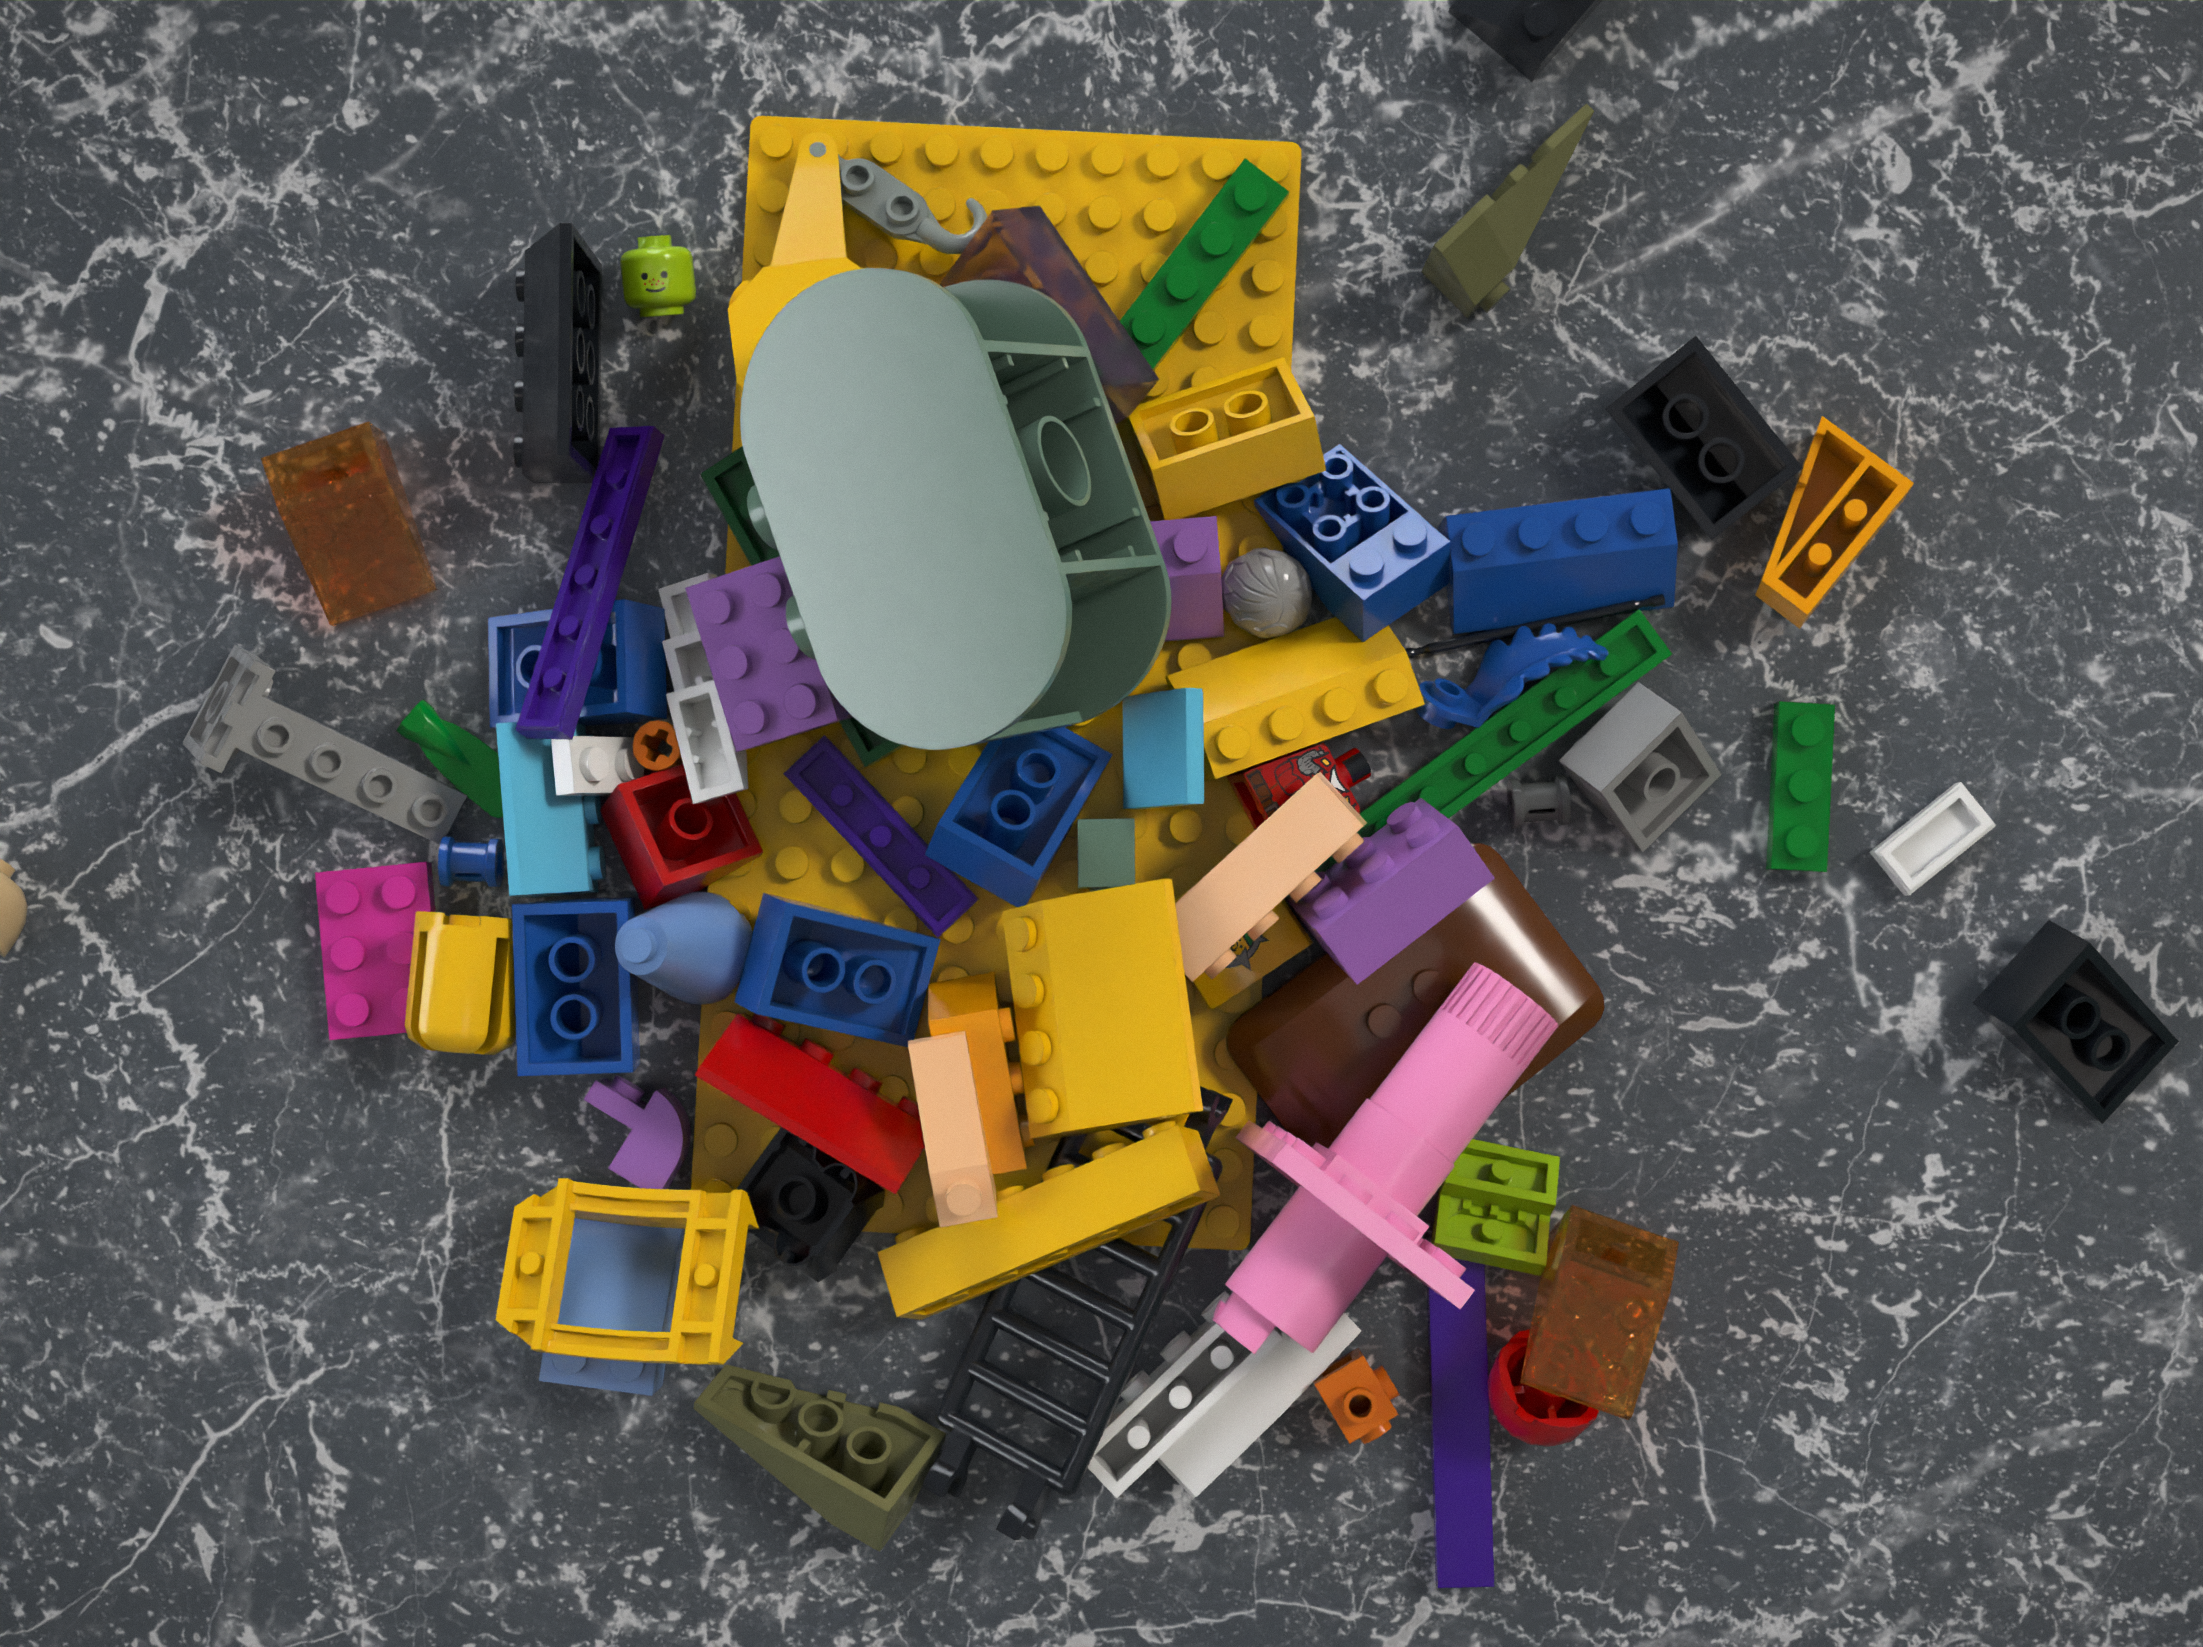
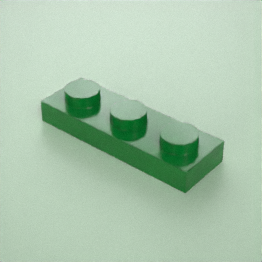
(1800, 786)

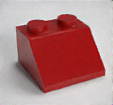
(671, 841)

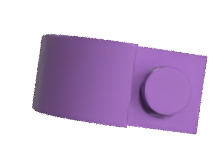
(658, 1132)

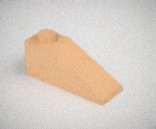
(953, 1129)

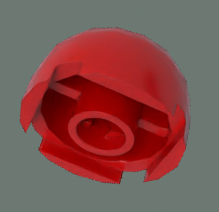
(1528, 1411)

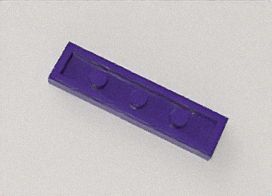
(880, 836)

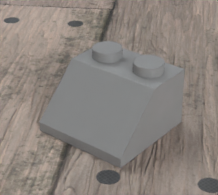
(1641, 765)

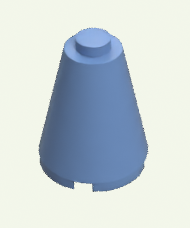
(687, 947)

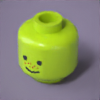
(658, 277)

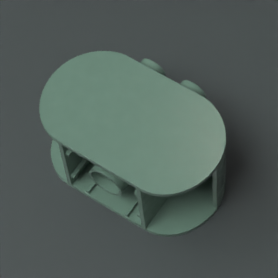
(951, 508)

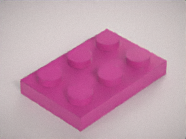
(369, 943)

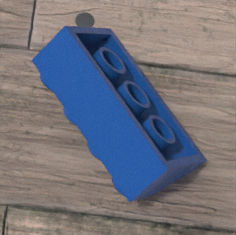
(1559, 559)

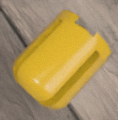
(461, 984)

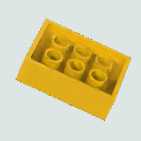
(1102, 1010)

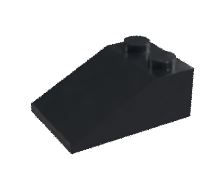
(2076, 1020)

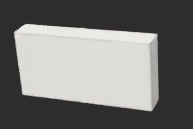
(1932, 838)

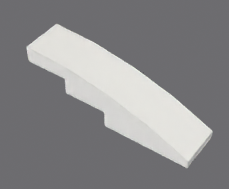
(695, 707)
(1251, 1408)

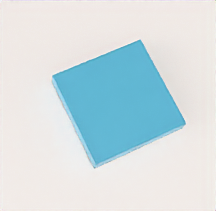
(1163, 749)

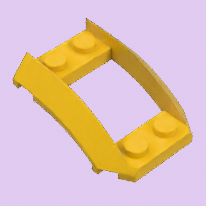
(706, 1283)

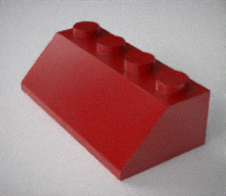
(816, 1099)

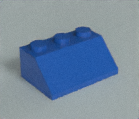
(570, 990)

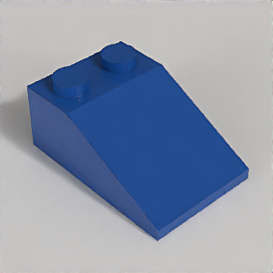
(626, 678)
(1017, 810)
(836, 971)

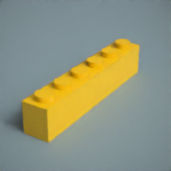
(1050, 1221)

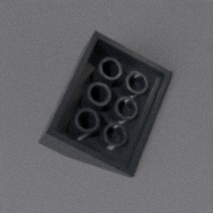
(560, 359)

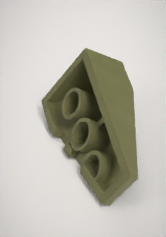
(1486, 243)
(838, 1456)

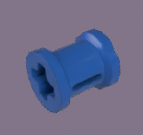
(470, 862)

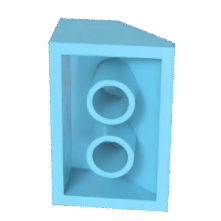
(545, 834)

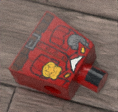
(1271, 783)

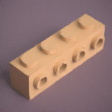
(1261, 872)

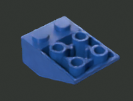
(1358, 543)

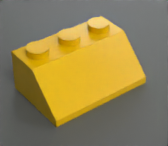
(1227, 440)

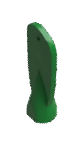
(457, 755)

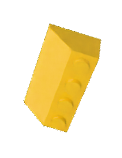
(1297, 693)

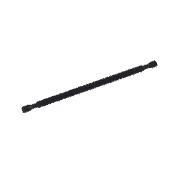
(1535, 626)

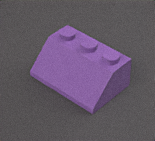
(1194, 574)

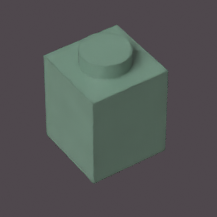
(1106, 853)

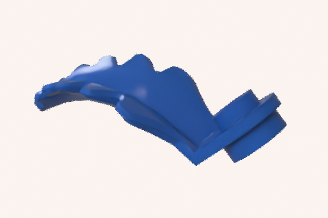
(1503, 675)

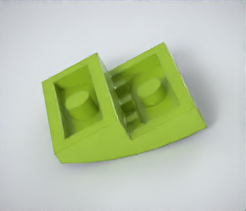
(1498, 1207)

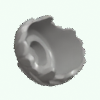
(1266, 592)

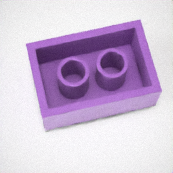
(757, 667)
(1392, 889)

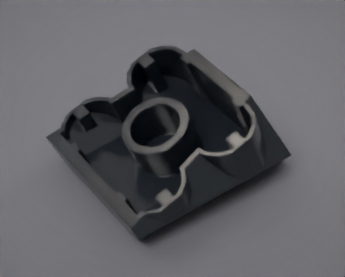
(808, 1204)

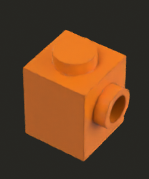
(1358, 1397)

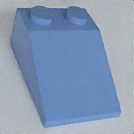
(616, 1282)

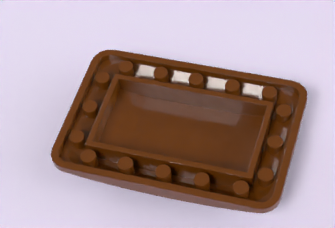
(1330, 1043)

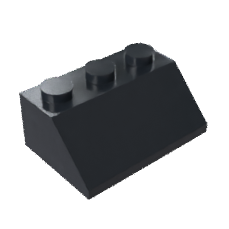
(1524, 30)
(1704, 438)

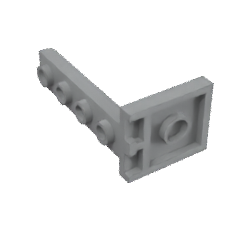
(244, 719)

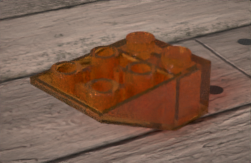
(350, 522)
(1598, 1311)

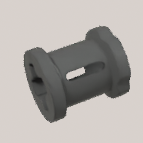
(1538, 801)

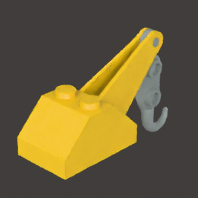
(814, 240)

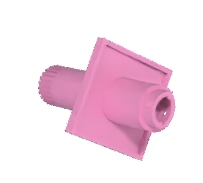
(1382, 1170)

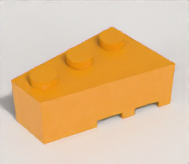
(1829, 521)
(974, 1007)

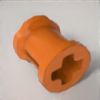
(647, 742)

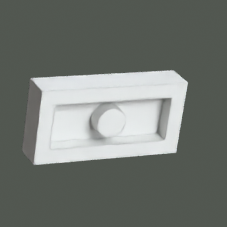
(593, 765)

